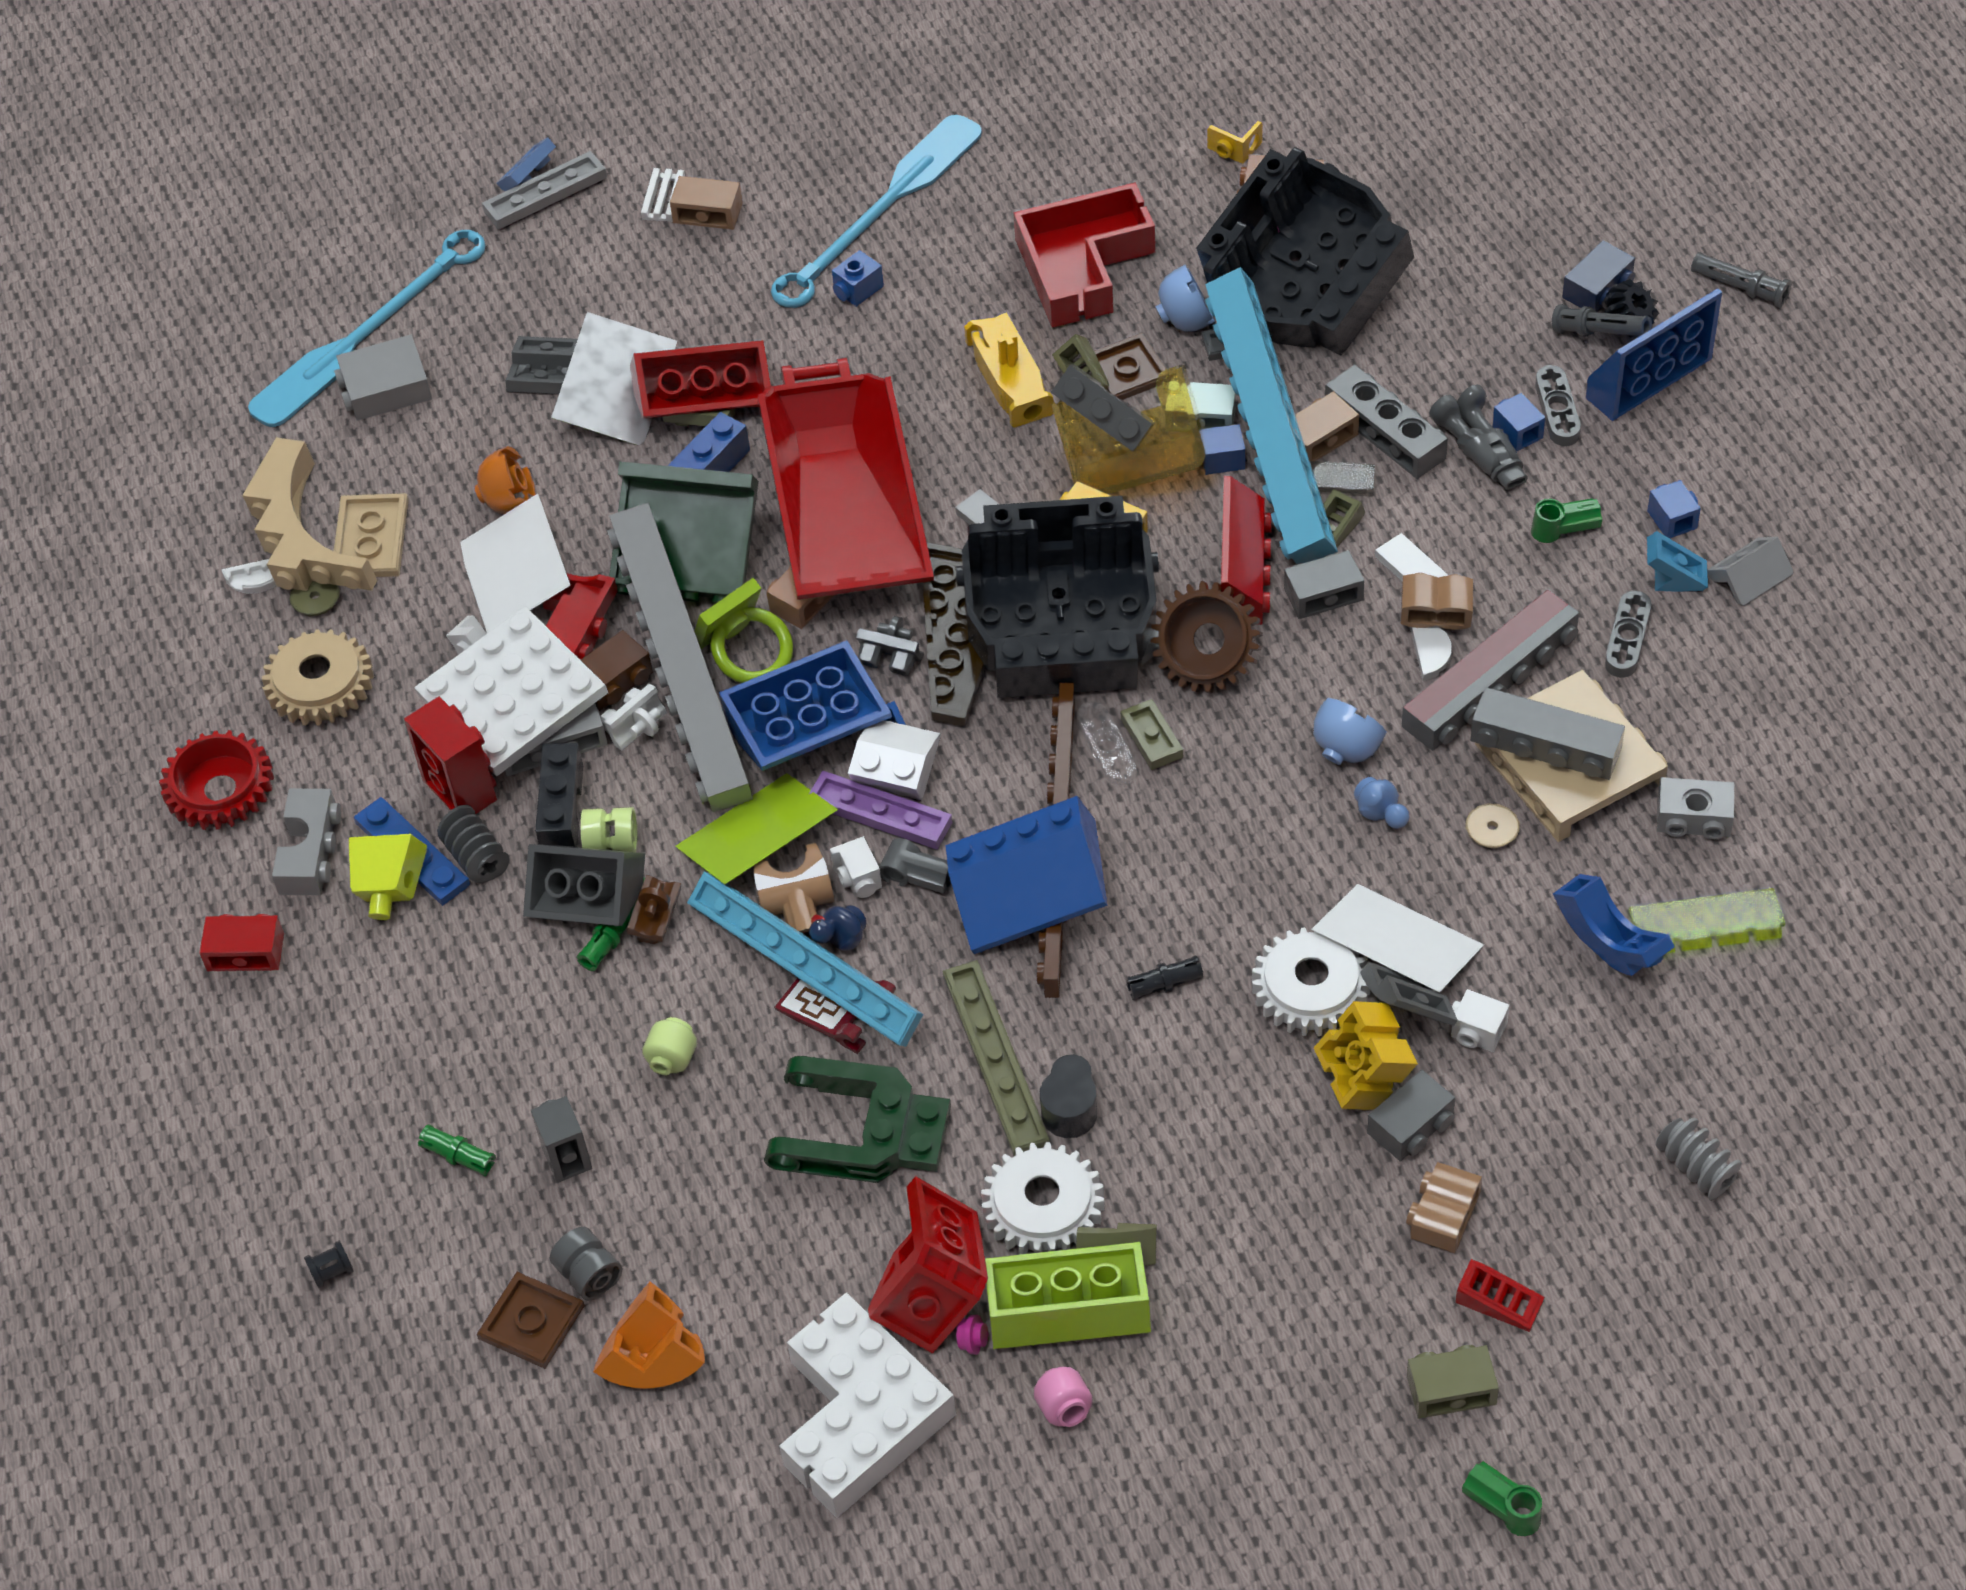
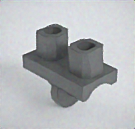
(903, 651)

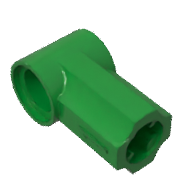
(1557, 518)
(1503, 1496)

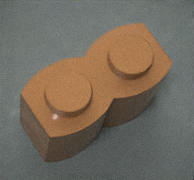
(1437, 601)
(1444, 1207)

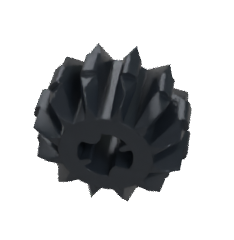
(1630, 299)

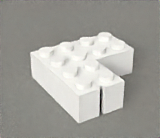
(878, 1407)

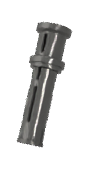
(1757, 280)
(1587, 321)

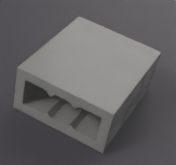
(382, 377)

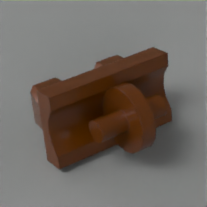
(653, 910)

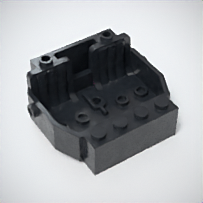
(1328, 220)
(1067, 550)

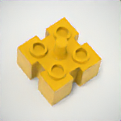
(1365, 1055)

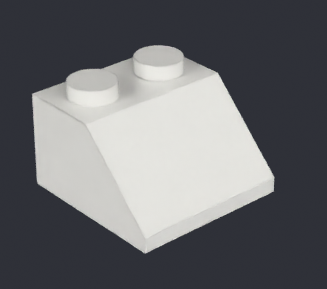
(894, 758)

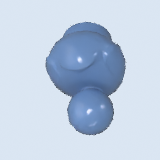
(1380, 801)

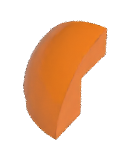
(650, 1344)

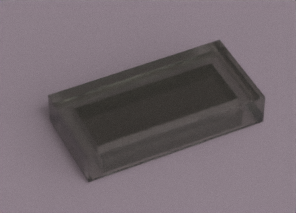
(1347, 478)

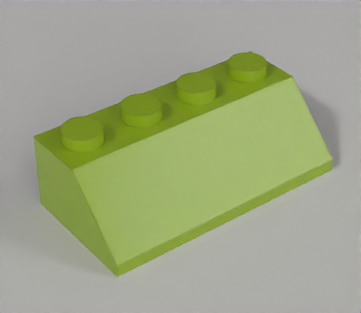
(1067, 1295)

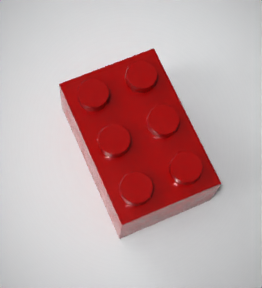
(451, 756)

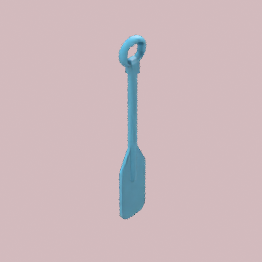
(915, 171)
(316, 368)

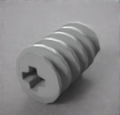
(1698, 1157)

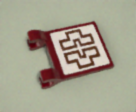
(824, 1015)

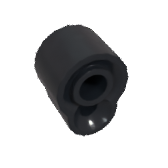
(1069, 1098)

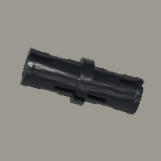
(1164, 977)

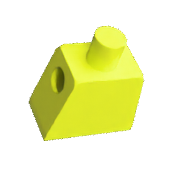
(385, 870)

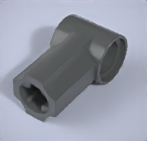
(908, 864)

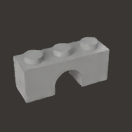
(306, 865)

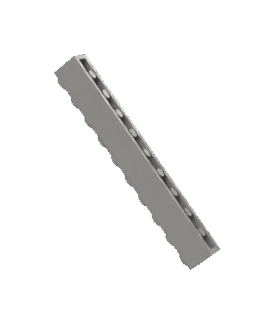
(680, 658)

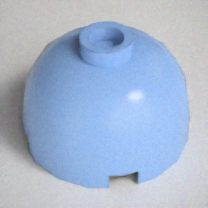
(1183, 302)
(1345, 733)

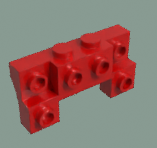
(581, 611)

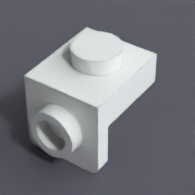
(466, 634)

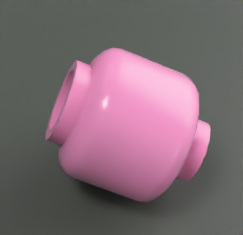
(1063, 1396)

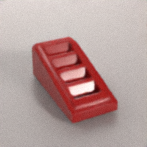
(1481, 1303)

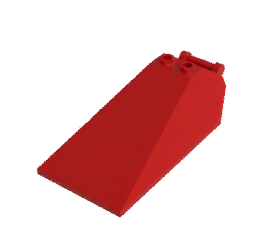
(843, 482)

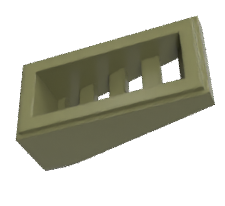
(1071, 349)
(1354, 513)

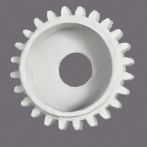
(1302, 1004)
(1048, 1225)

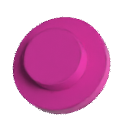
(972, 1334)

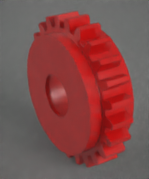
(214, 757)

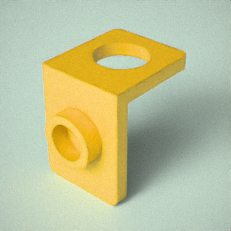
(1231, 146)

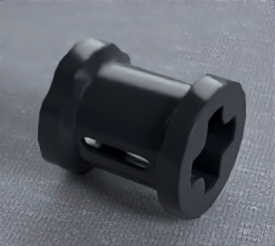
(342, 1265)

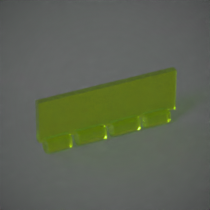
(1721, 916)

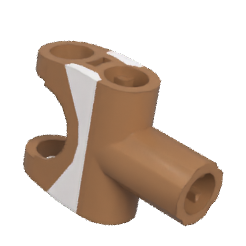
(795, 891)

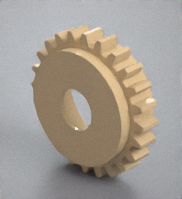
(319, 697)

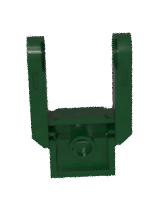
(897, 1132)

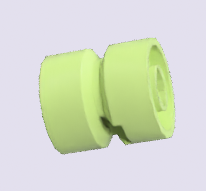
(596, 829)

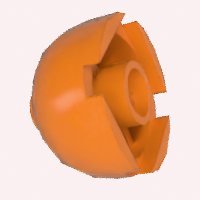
(501, 478)

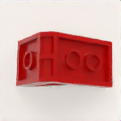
(934, 1271)

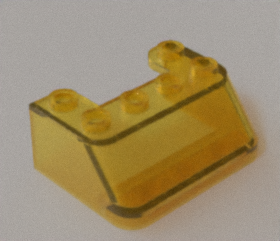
(1168, 449)

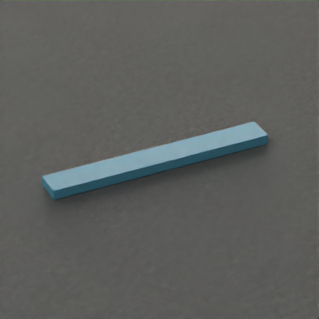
(806, 959)

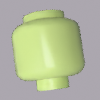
(669, 1046)

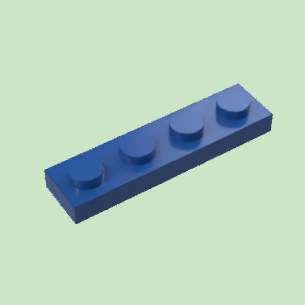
(437, 874)

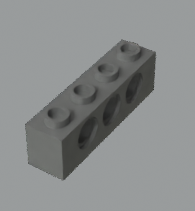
(1390, 423)

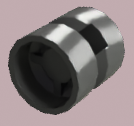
(585, 1263)

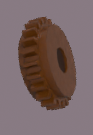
(1179, 628)

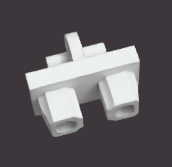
(635, 717)

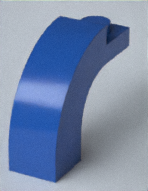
(1605, 929)

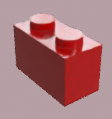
(242, 943)

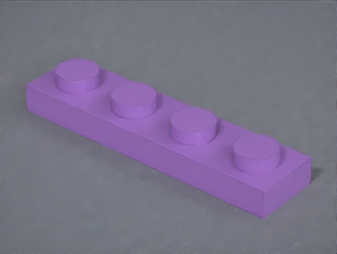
(883, 810)

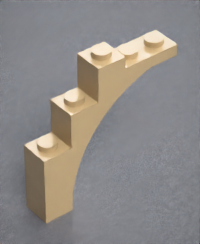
(275, 500)

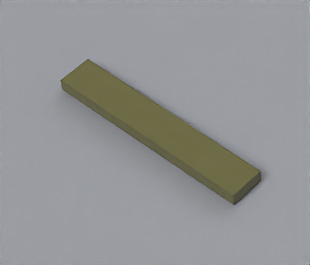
(995, 1057)

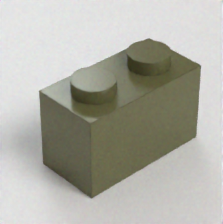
(1452, 1381)

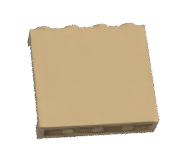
(1565, 795)

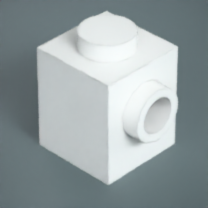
(1479, 1021)

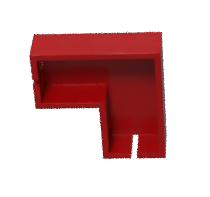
(1072, 242)

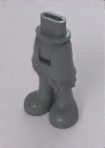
(1482, 443)

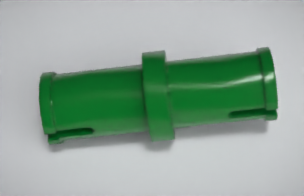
(456, 1150)

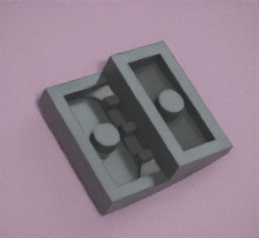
(539, 364)
(1407, 994)

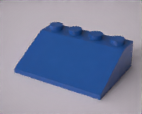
(1656, 358)
(803, 706)
(1027, 874)

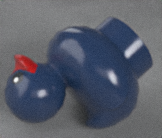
(840, 926)

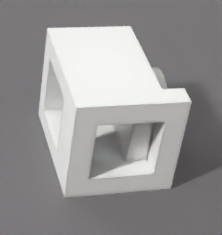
(856, 867)

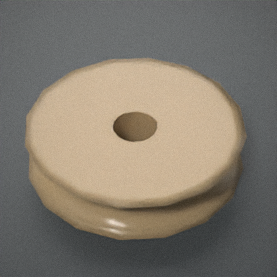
(1495, 815)

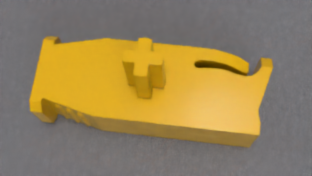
(1009, 369)

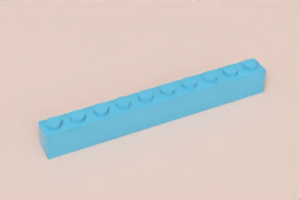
(1270, 418)

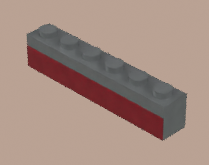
(1496, 664)

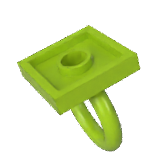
(732, 616)

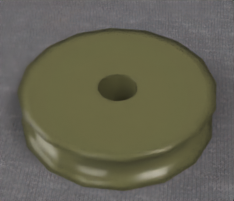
(303, 601)

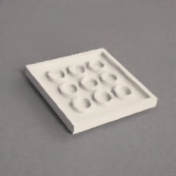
(515, 687)

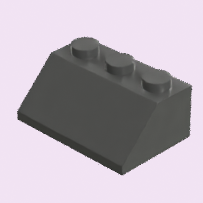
(582, 883)

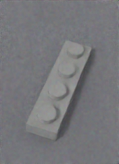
(544, 190)

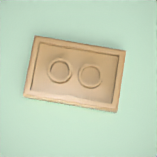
(373, 530)

